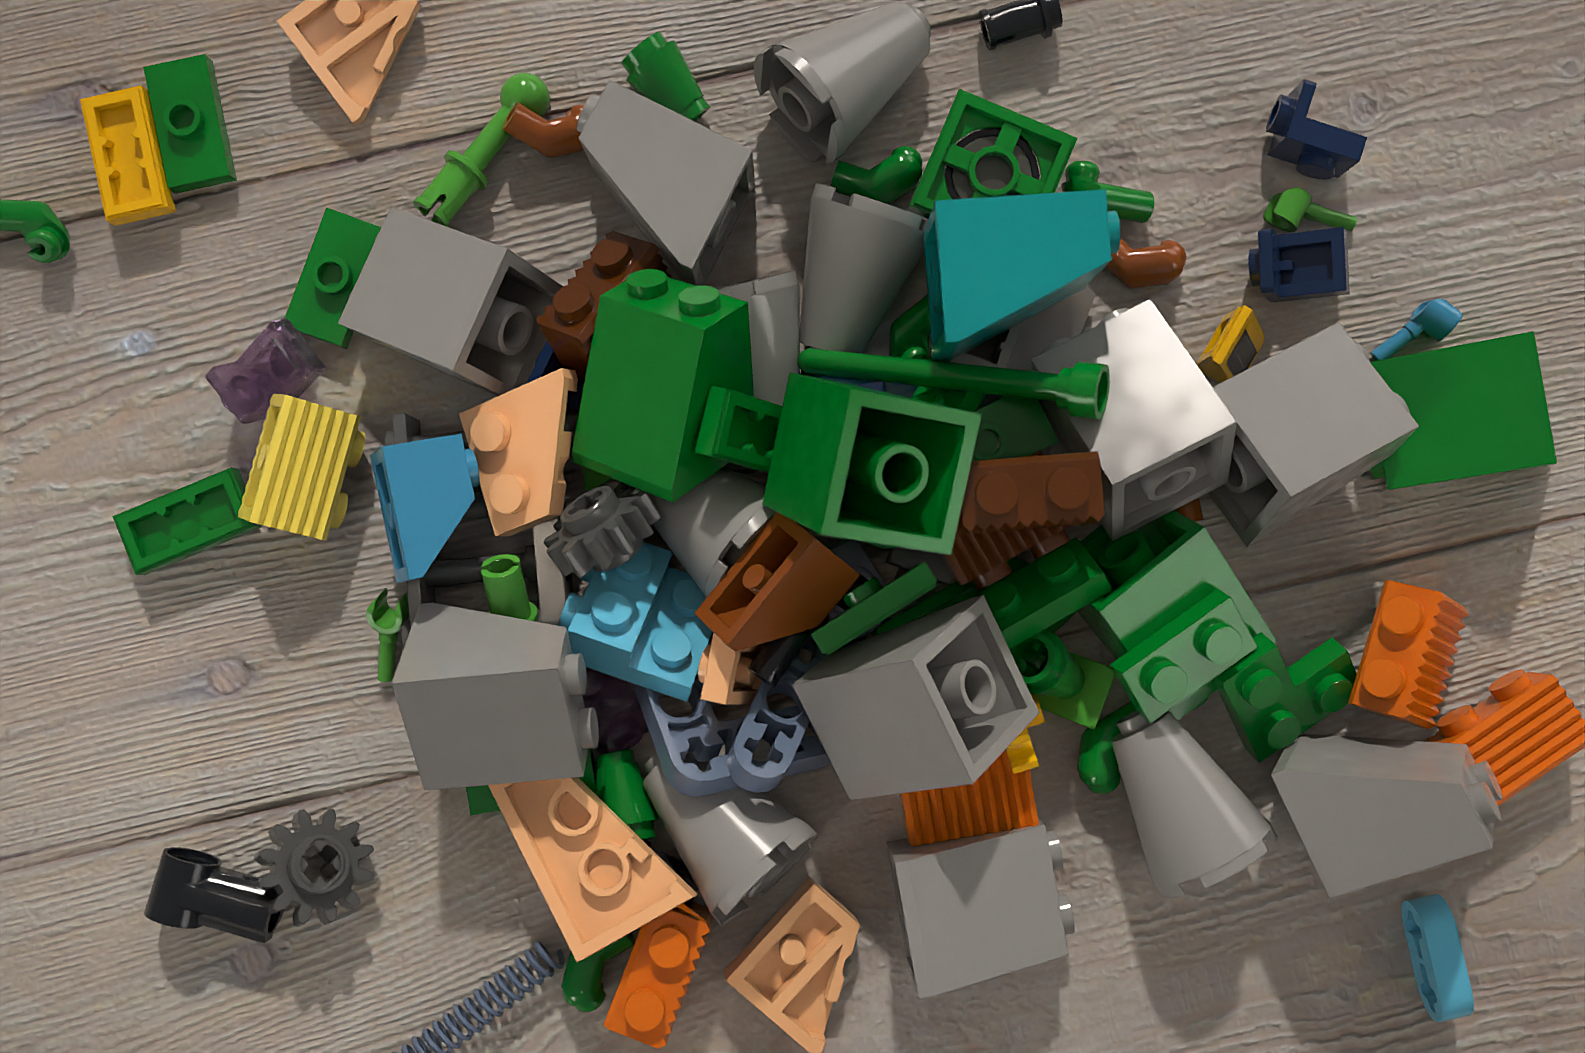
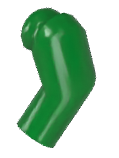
(883, 182)
(1128, 203)
(38, 226)
(1096, 756)
(582, 979)

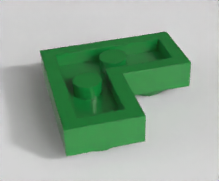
(1280, 703)

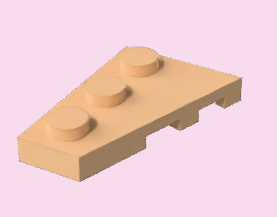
(587, 862)

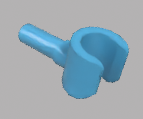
(1432, 316)

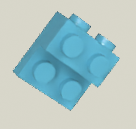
(640, 623)

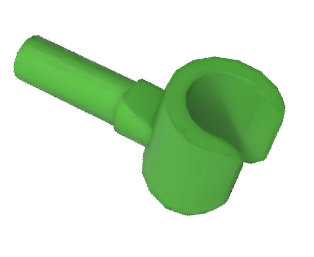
(1294, 204)
(387, 623)

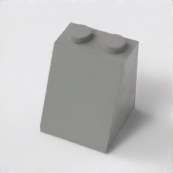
(668, 176)
(451, 302)
(1163, 422)
(1305, 430)
(492, 699)
(918, 703)
(1385, 806)
(979, 906)

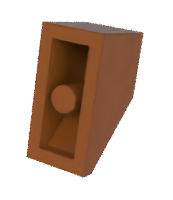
(776, 587)

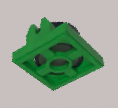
(991, 160)

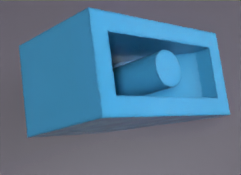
(423, 497)

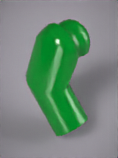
(911, 333)

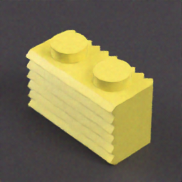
(302, 467)

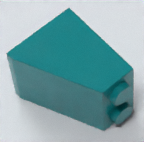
(1008, 260)

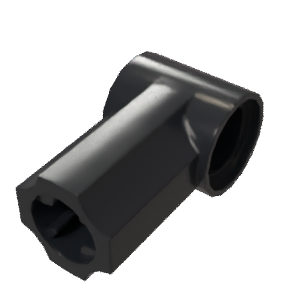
(197, 891)

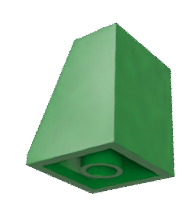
(650, 380)
(1475, 411)
(870, 464)
(1155, 579)

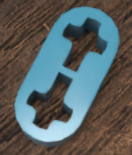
(1437, 958)

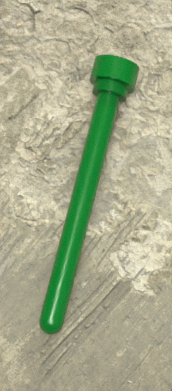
(1078, 389)

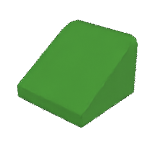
(1088, 703)

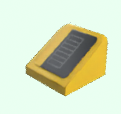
(1232, 345)

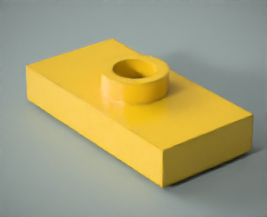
(127, 156)

